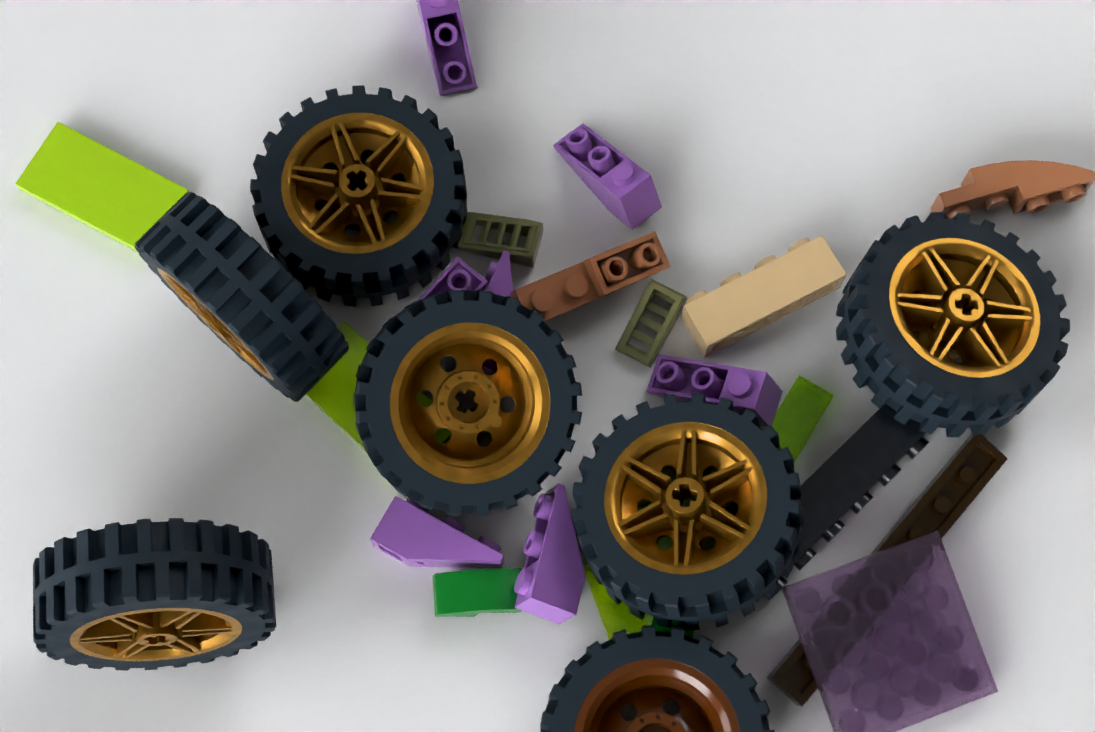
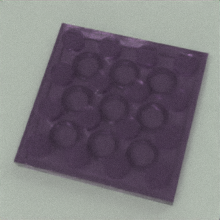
(890, 638)

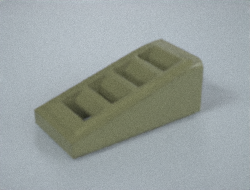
(524, 256)
(653, 289)

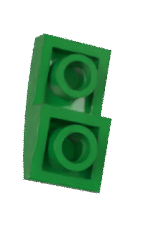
(475, 592)

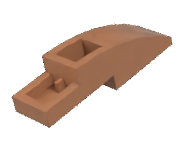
(1022, 184)
(594, 277)

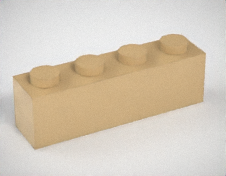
(762, 295)

